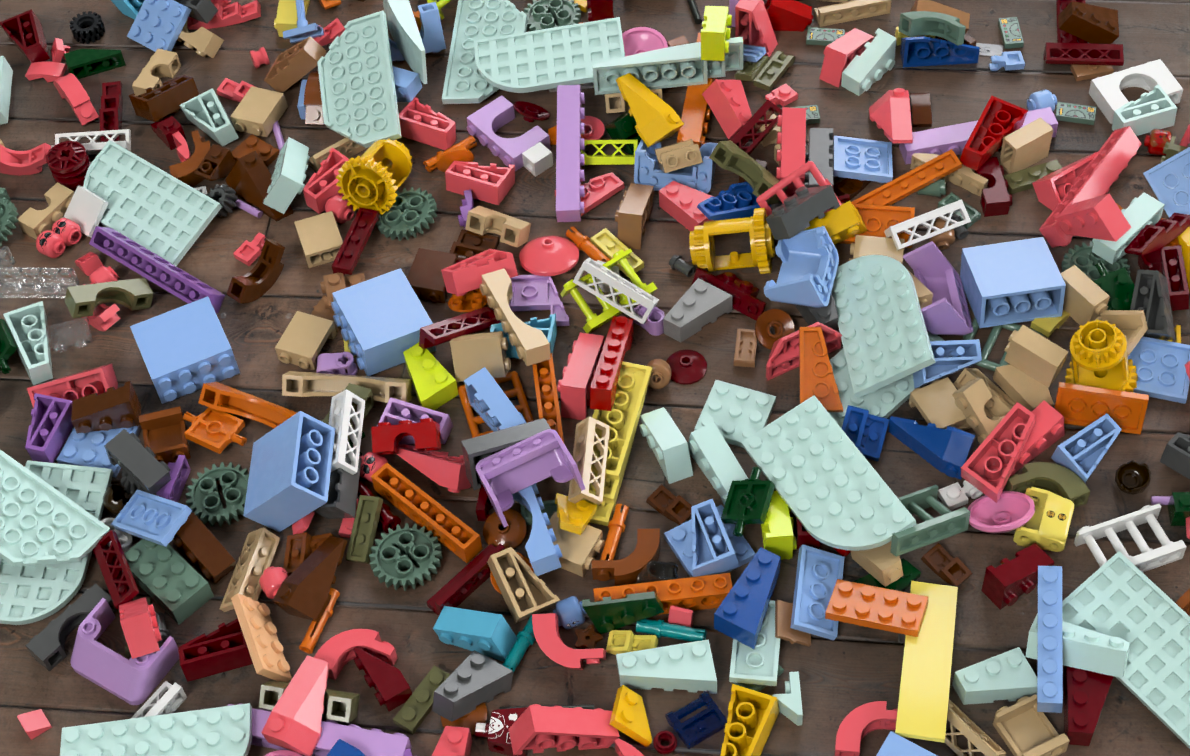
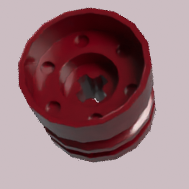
(68, 164)

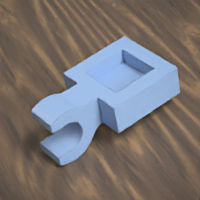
(1009, 60)

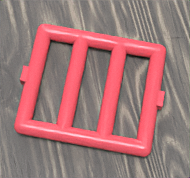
(793, 177)

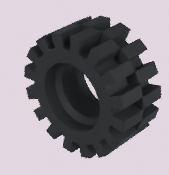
(80, 30)

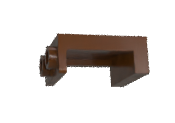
(426, 274)

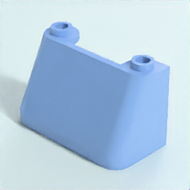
(695, 176)
(806, 269)

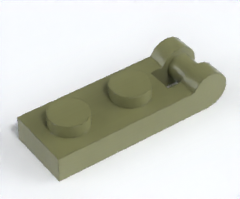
(773, 70)

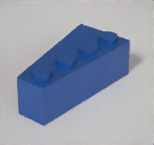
(748, 600)

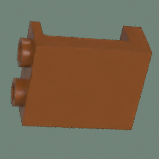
(165, 434)

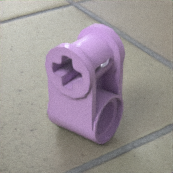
(654, 322)
(336, 363)

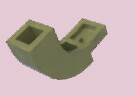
(1051, 478)

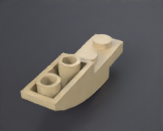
(963, 177)

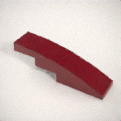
(111, 108)
(1158, 235)

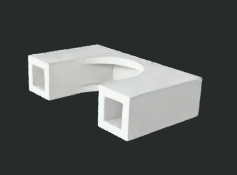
(1107, 89)

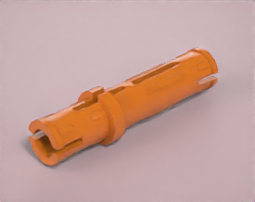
(468, 143)
(583, 243)
(616, 527)
(316, 627)

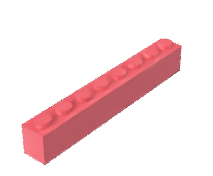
(1094, 180)

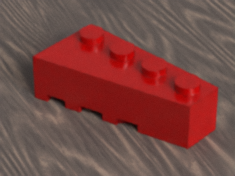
(995, 122)

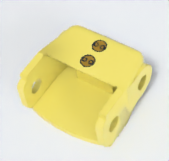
(1048, 524)

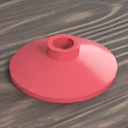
(593, 128)

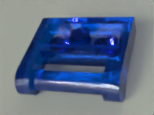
(700, 725)

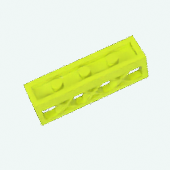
(610, 159)

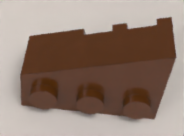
(1090, 22)
(164, 100)
(107, 411)
(204, 549)

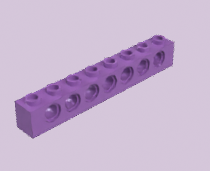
(154, 267)

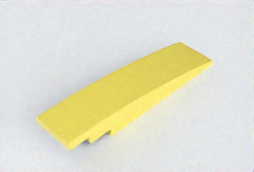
(623, 424)
(928, 667)

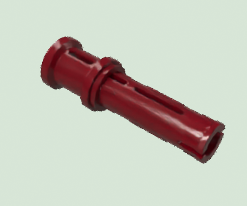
(386, 517)

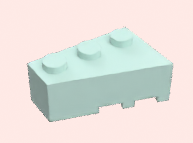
(1147, 113)
(210, 117)
(667, 444)
(996, 678)

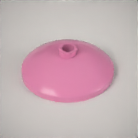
(642, 40)
(1008, 514)

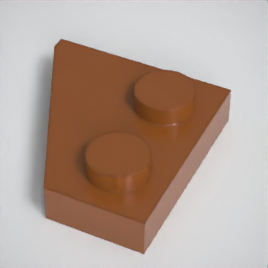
(252, 143)

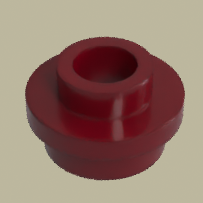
(665, 736)

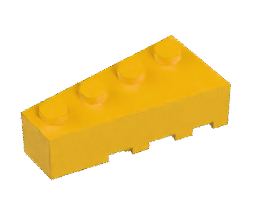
(840, 223)
(748, 722)

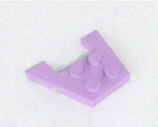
(537, 293)

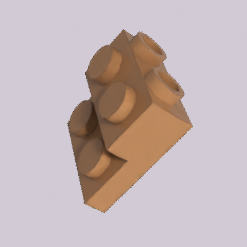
(337, 282)

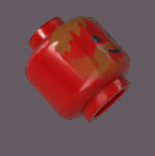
(1156, 141)

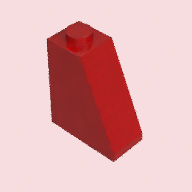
(788, 15)

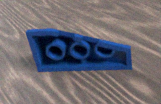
(934, 52)
(942, 448)

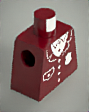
(498, 731)

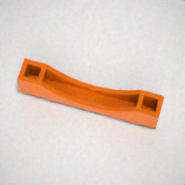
(236, 402)

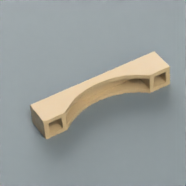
(529, 342)
(323, 384)

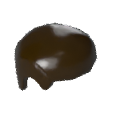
(1133, 477)
(114, 499)

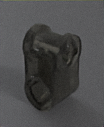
(658, 572)

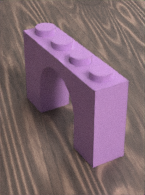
(493, 116)

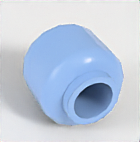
(1041, 100)

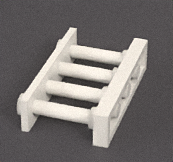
(1149, 557)

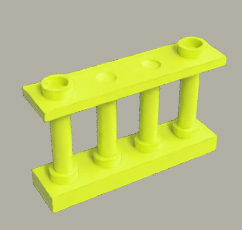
(609, 311)

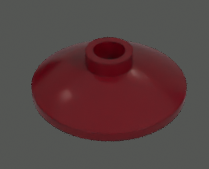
(531, 111)
(690, 372)

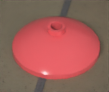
(549, 255)

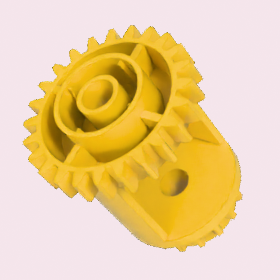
(375, 176)
(761, 243)
(1101, 358)

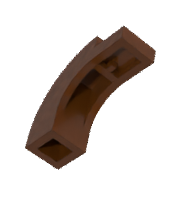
(261, 278)

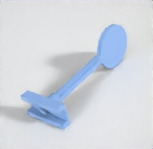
(303, 29)

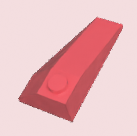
(1055, 185)
(438, 466)

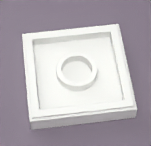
(86, 210)

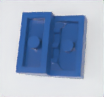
(865, 431)

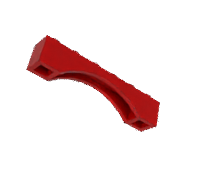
(608, 368)

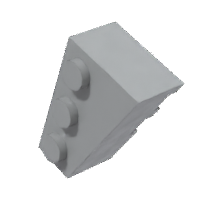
(695, 309)

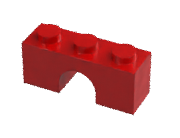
(387, 436)

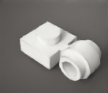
(955, 496)

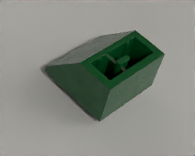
(624, 128)

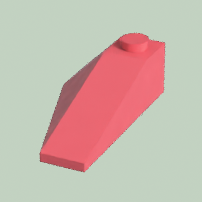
(893, 115)
(77, 385)
(299, 711)

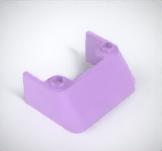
(949, 306)
(525, 465)
(127, 679)

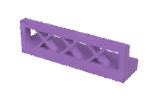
(179, 474)

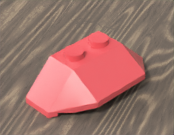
(785, 350)

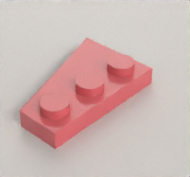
(600, 189)

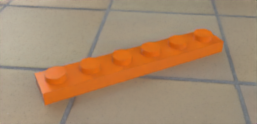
(912, 180)

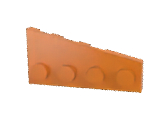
(816, 371)

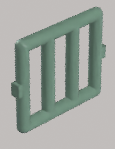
(990, 343)

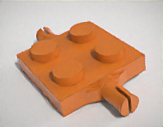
(214, 429)

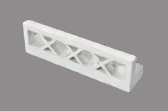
(92, 147)
(924, 219)
(618, 283)
(339, 418)
(166, 704)

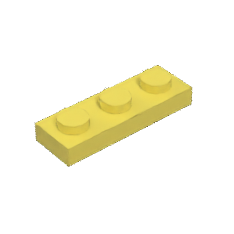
(609, 245)

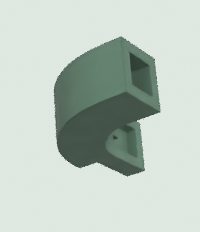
(932, 23)

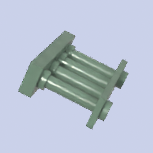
(932, 528)

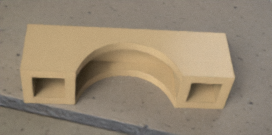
(202, 39)

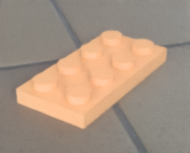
(261, 638)

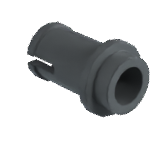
(961, 232)
(681, 265)
(162, 626)

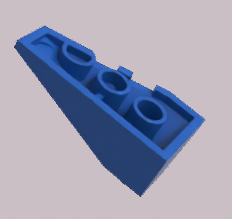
(730, 204)

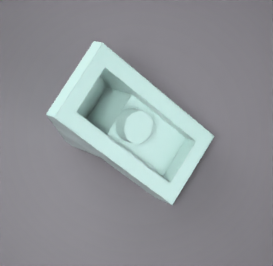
(790, 702)

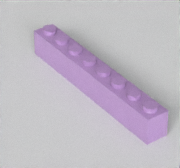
(956, 136)
(569, 153)
(369, 742)

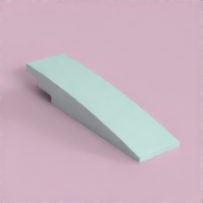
(406, 35)
(667, 67)

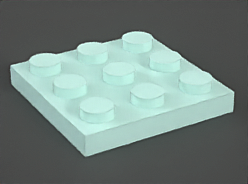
(736, 411)

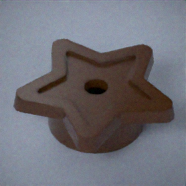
(588, 632)

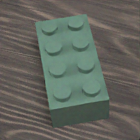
(168, 579)

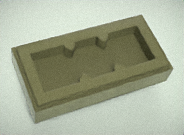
(751, 69)

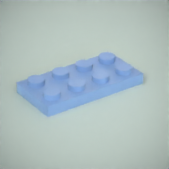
(151, 517)
(814, 585)

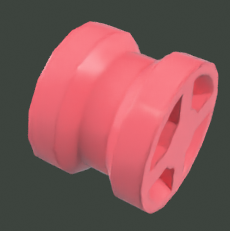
(259, 57)

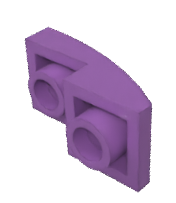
(467, 204)

